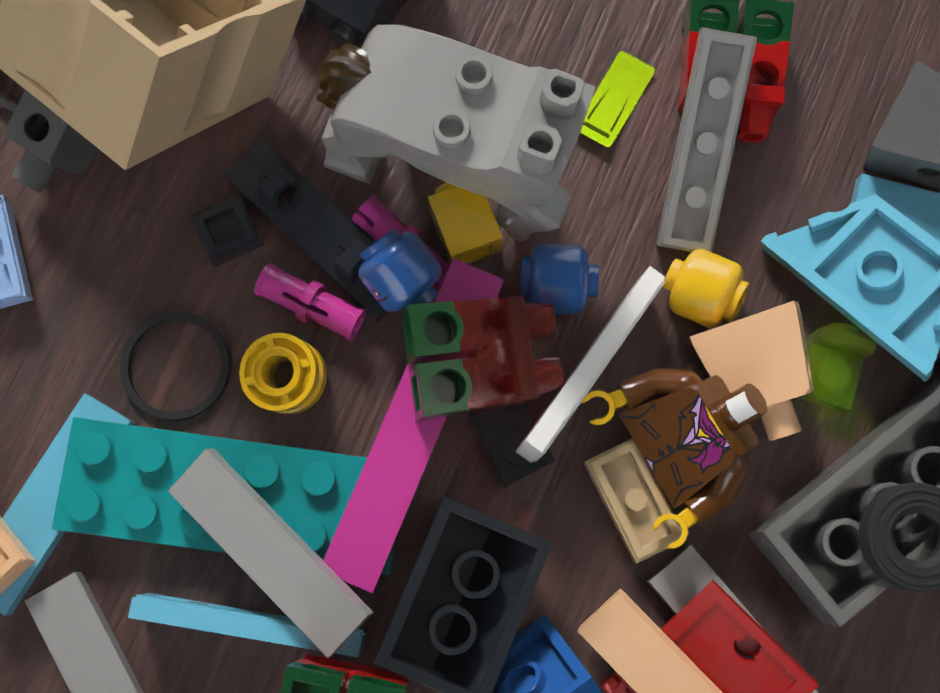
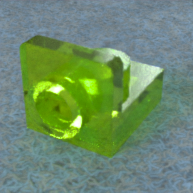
(836, 364)

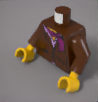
(690, 437)

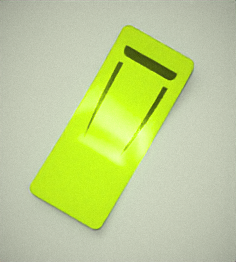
(616, 98)

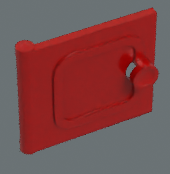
(707, 634)

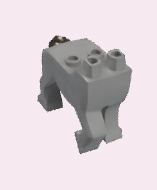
(455, 117)

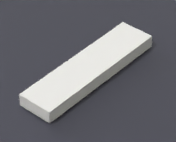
(591, 366)

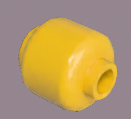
(706, 288)

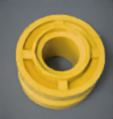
(261, 362)

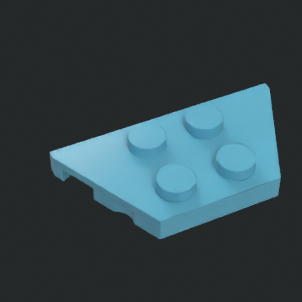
(874, 272)

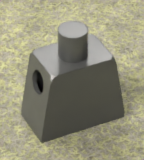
(910, 135)
(47, 144)

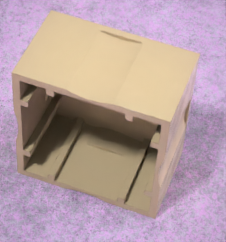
(145, 69)

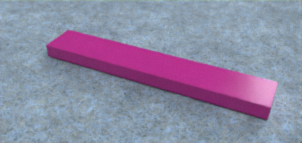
(396, 460)

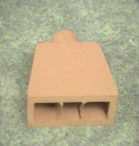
(767, 353)

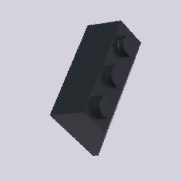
(463, 601)

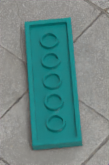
(122, 473)

